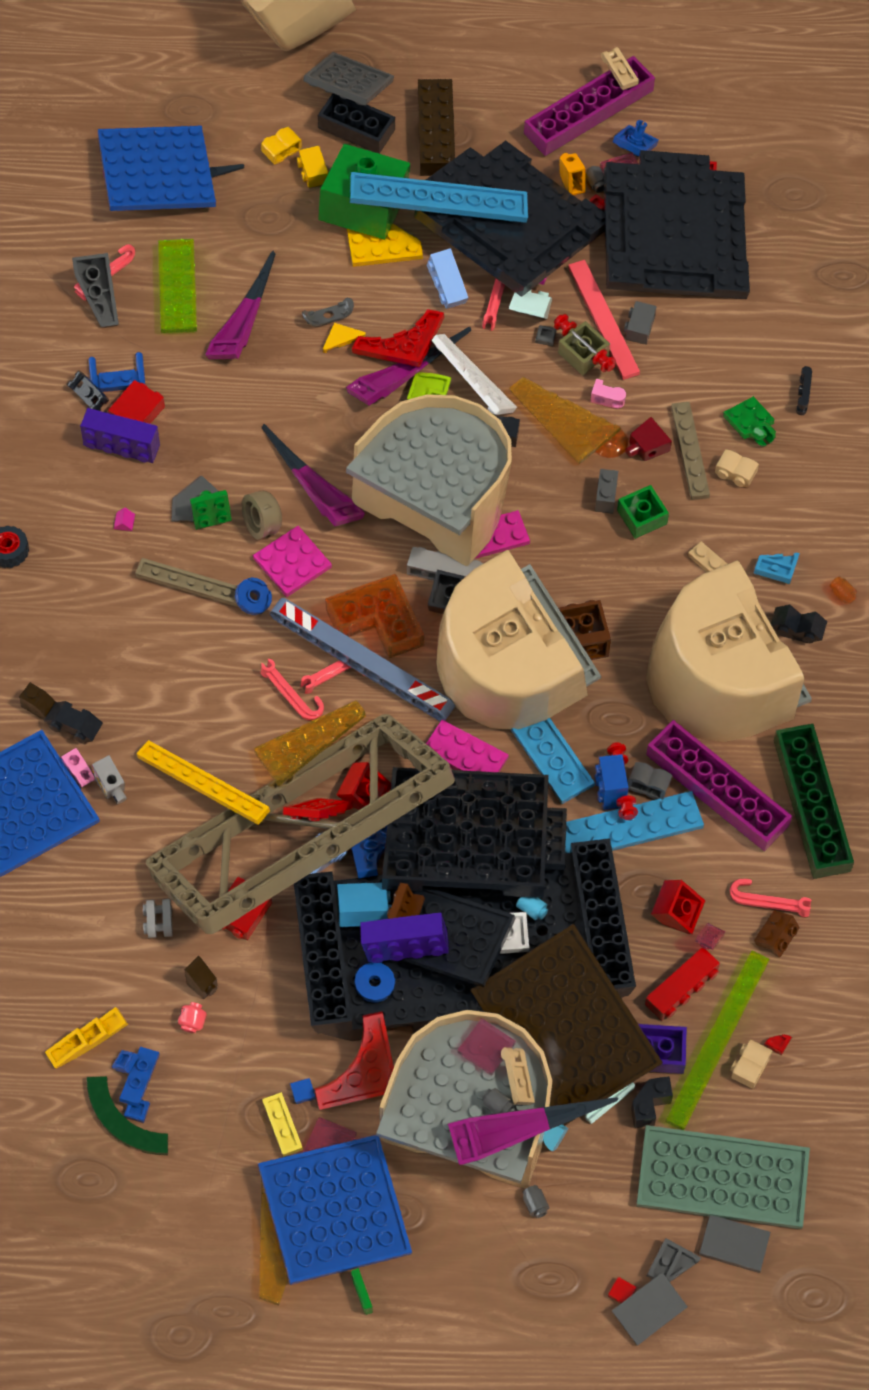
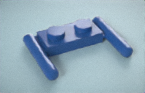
(118, 379)

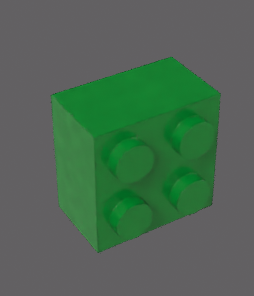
(642, 511)

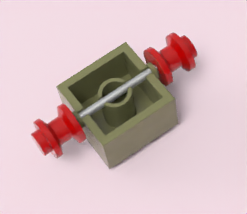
(583, 346)

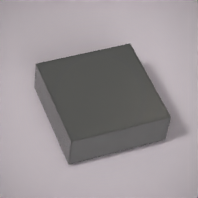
(545, 335)

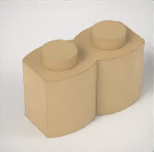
(736, 468)
(751, 1063)

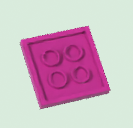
(292, 561)

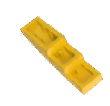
(86, 1038)

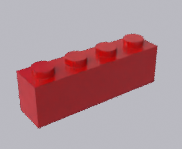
(682, 984)

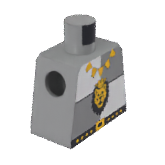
(109, 779)

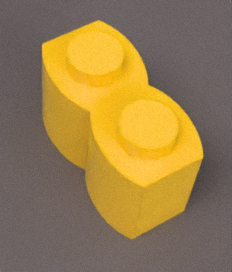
(281, 145)

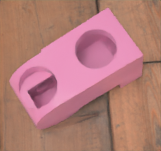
(607, 395)
(78, 768)

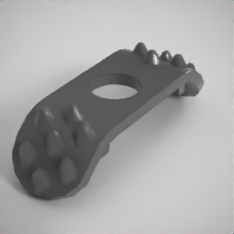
(340, 312)

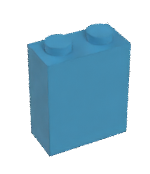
(362, 903)

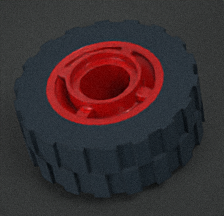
(18, 548)

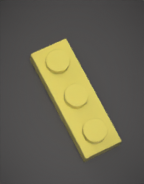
(282, 1124)

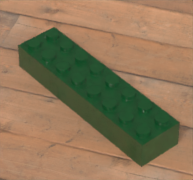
(813, 801)

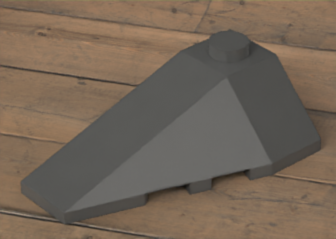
(96, 283)

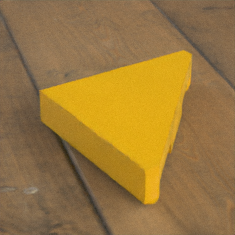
(341, 336)

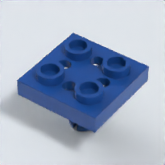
(635, 138)

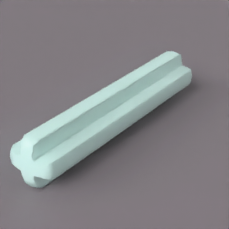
(594, 1115)

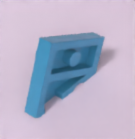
(777, 566)

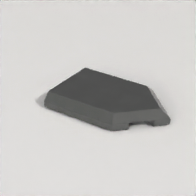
(181, 502)

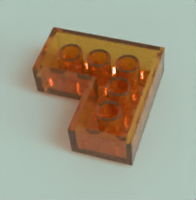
(378, 606)

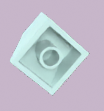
(532, 304)

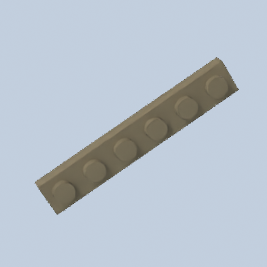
(690, 451)
(187, 581)

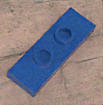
(139, 1077)

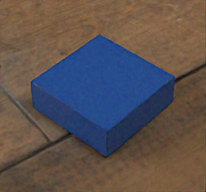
(125, 1061)
(302, 1091)
(137, 1113)

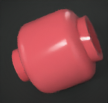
(192, 1017)

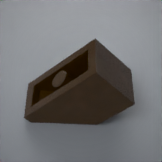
(36, 701)
(200, 978)

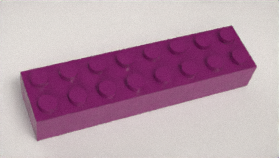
(585, 108)
(718, 785)

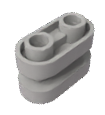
(150, 911)

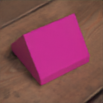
(124, 520)

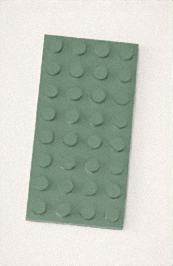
(723, 1177)

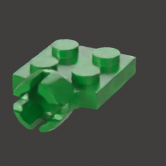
(752, 421)

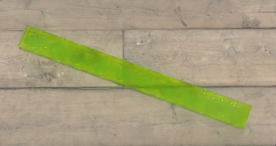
(717, 1040)

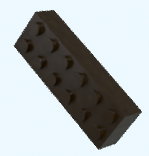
(435, 124)

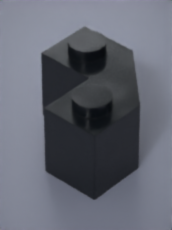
(798, 626)
(80, 724)
(654, 1093)

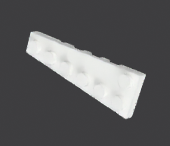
(486, 389)

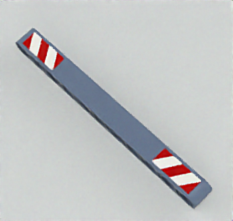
(362, 659)

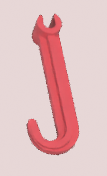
(115, 266)
(493, 306)
(323, 676)
(289, 693)
(800, 906)

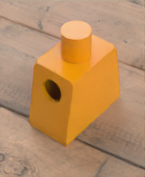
(572, 166)

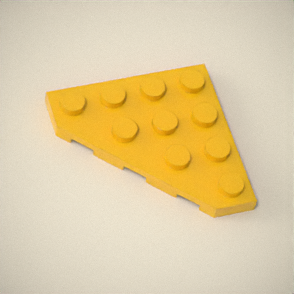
(372, 250)

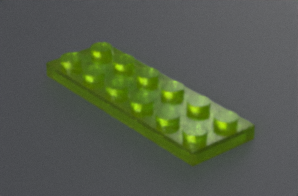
(177, 286)

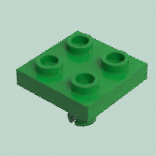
(210, 509)

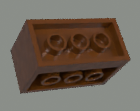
(589, 626)

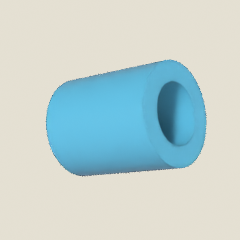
(533, 907)

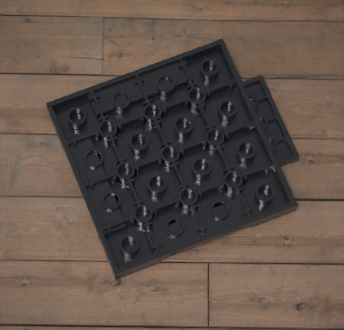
(675, 227)
(513, 250)
(477, 835)

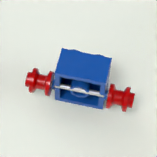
(613, 782)

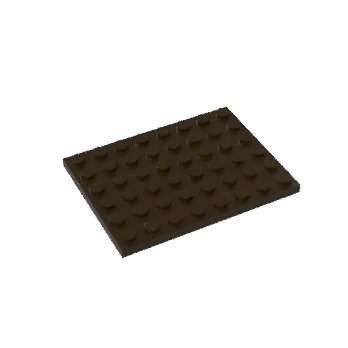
(573, 1017)

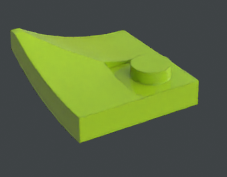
(429, 385)

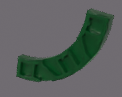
(118, 1125)

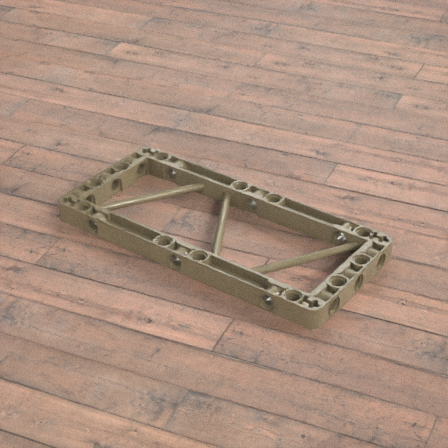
(211, 917)

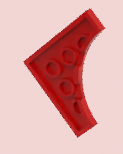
(405, 346)
(369, 1071)

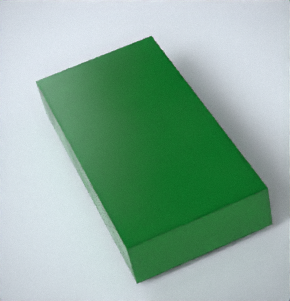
(361, 1291)

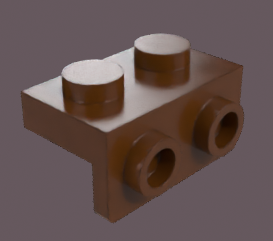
(405, 903)
(777, 932)

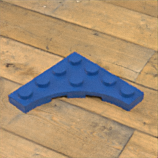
(368, 852)

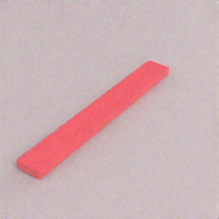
(603, 319)

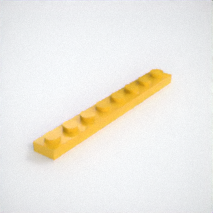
(203, 782)

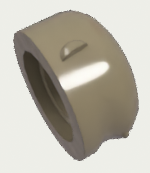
(261, 514)

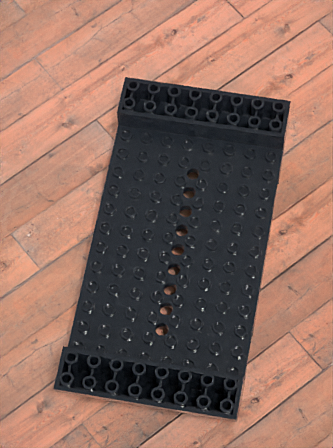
(332, 954)

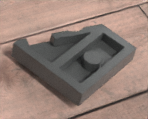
(672, 1261)

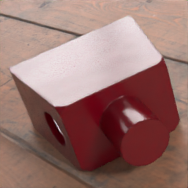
(648, 441)

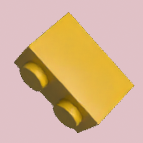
(313, 166)

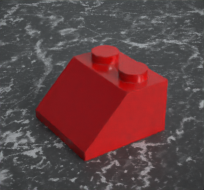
(357, 785)
(678, 906)

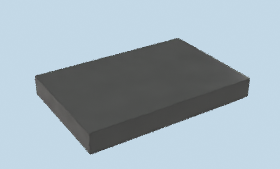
(734, 1243)
(649, 1309)

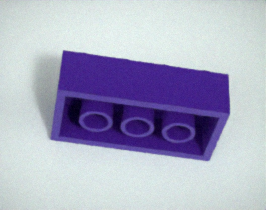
(120, 435)
(404, 937)
(670, 1046)

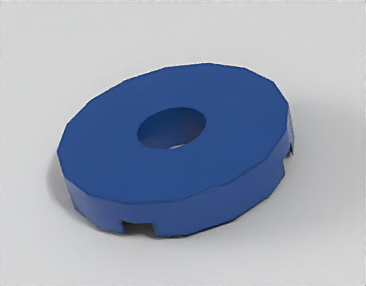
(246, 603)
(377, 971)

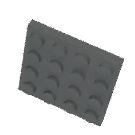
(348, 78)

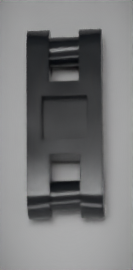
(804, 390)
(88, 391)

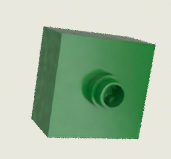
(335, 191)

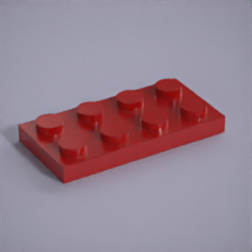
(317, 808)

